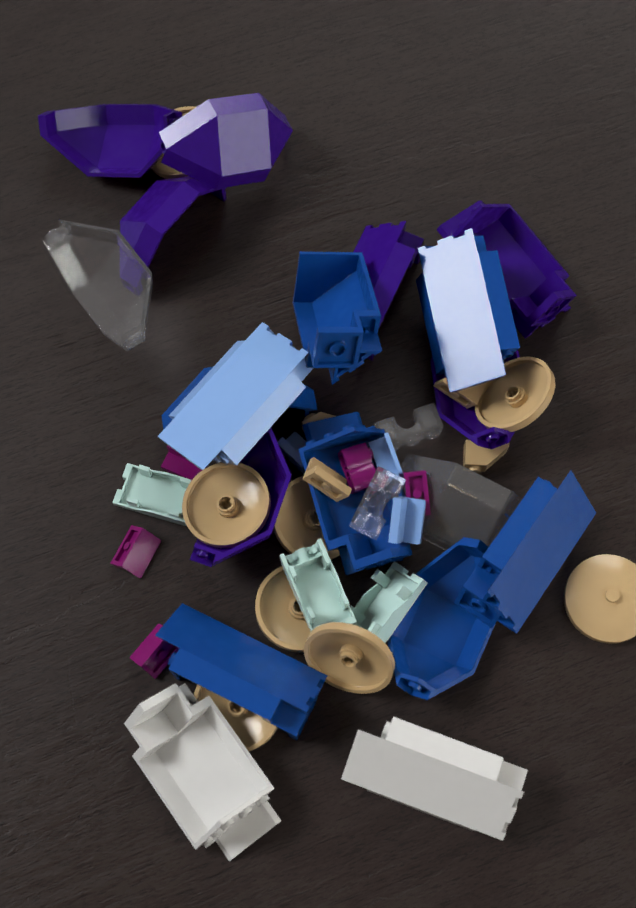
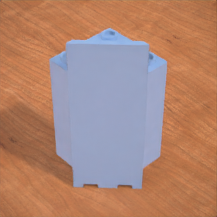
(237, 399)

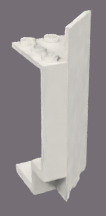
(201, 770)
(437, 776)

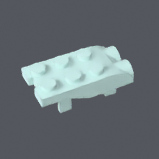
(152, 493)
(317, 586)
(388, 601)

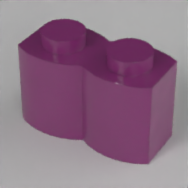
(357, 466)

